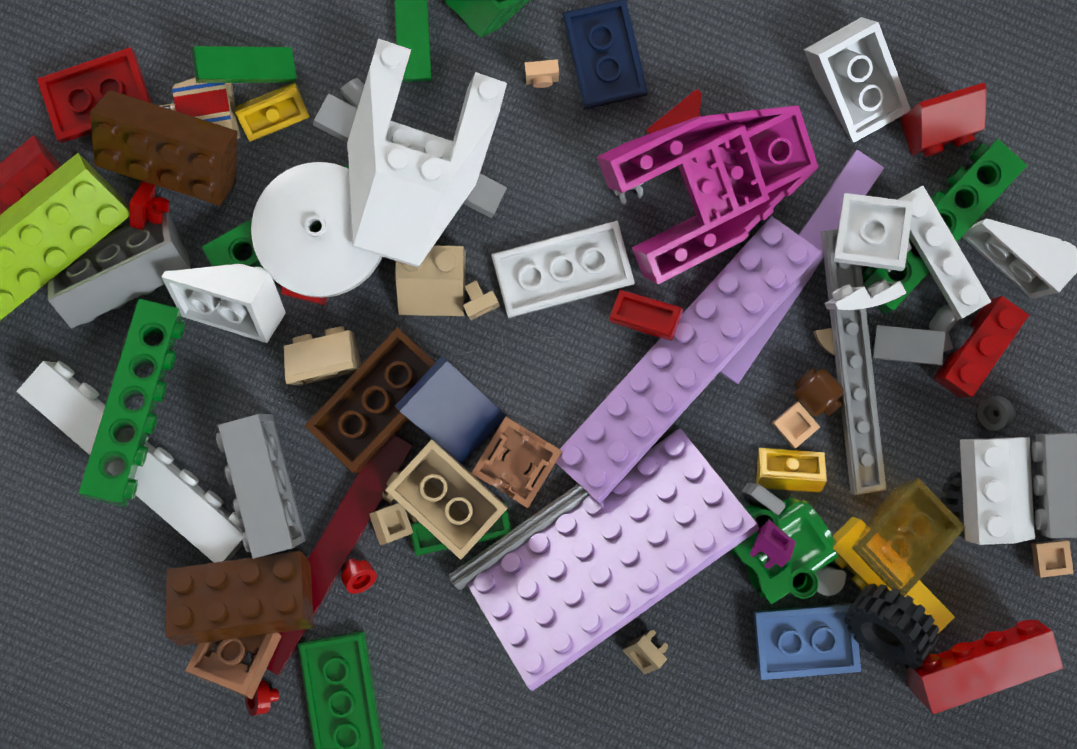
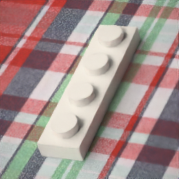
(944, 256)

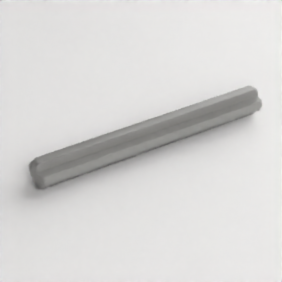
(518, 536)

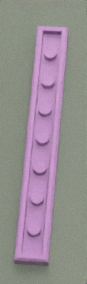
(854, 178)

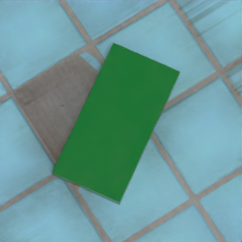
(340, 692)

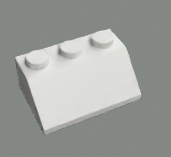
(997, 490)

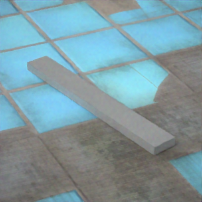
(856, 377)

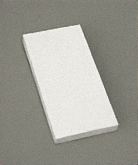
(563, 269)

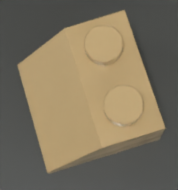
(435, 285)
(322, 357)

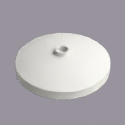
(287, 248)

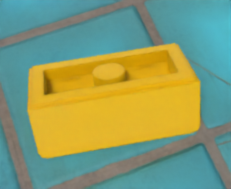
(271, 112)
(791, 470)

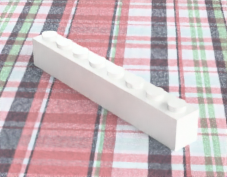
(160, 483)

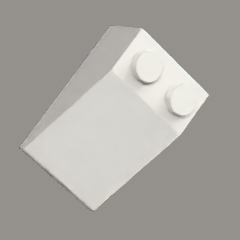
(858, 78)
(1029, 259)
(228, 298)

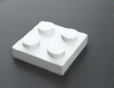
(873, 231)

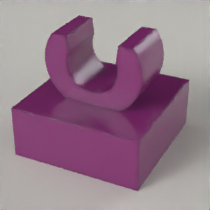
(774, 544)

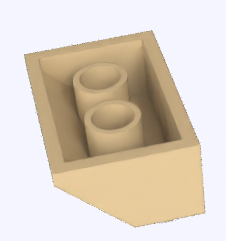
(446, 499)

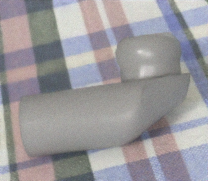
(944, 321)

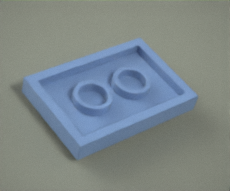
(805, 642)

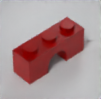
(991, 335)

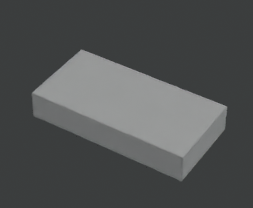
(909, 345)
(763, 498)

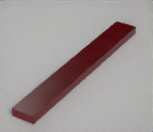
(343, 534)

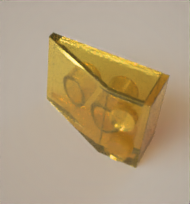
(907, 535)

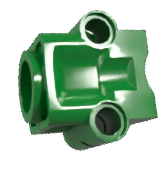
(810, 554)

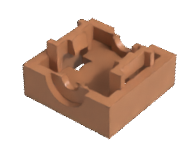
(524, 449)
(225, 664)

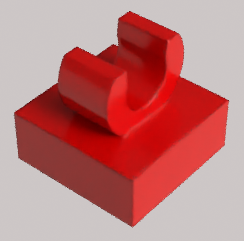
(147, 207)

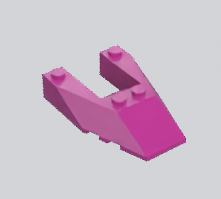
(733, 172)

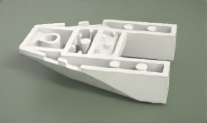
(405, 179)

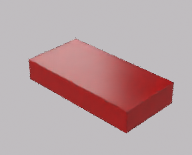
(646, 315)

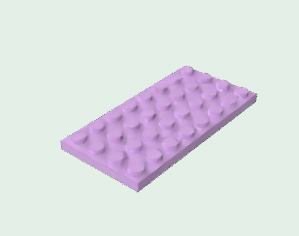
(610, 559)

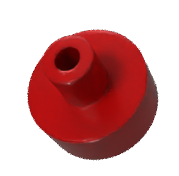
(358, 576)
(262, 699)

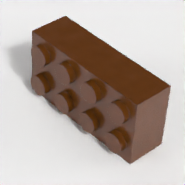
(164, 147)
(363, 410)
(239, 598)

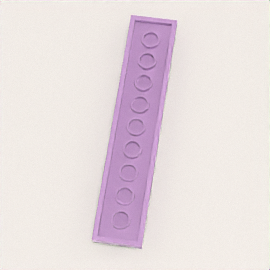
(681, 369)

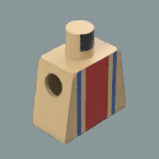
(207, 102)

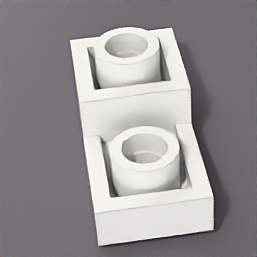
(858, 298)

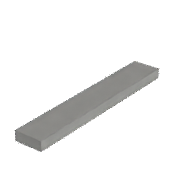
(337, 119)

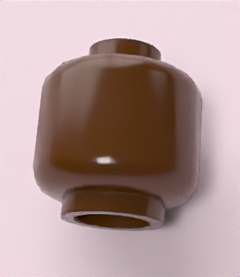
(818, 392)

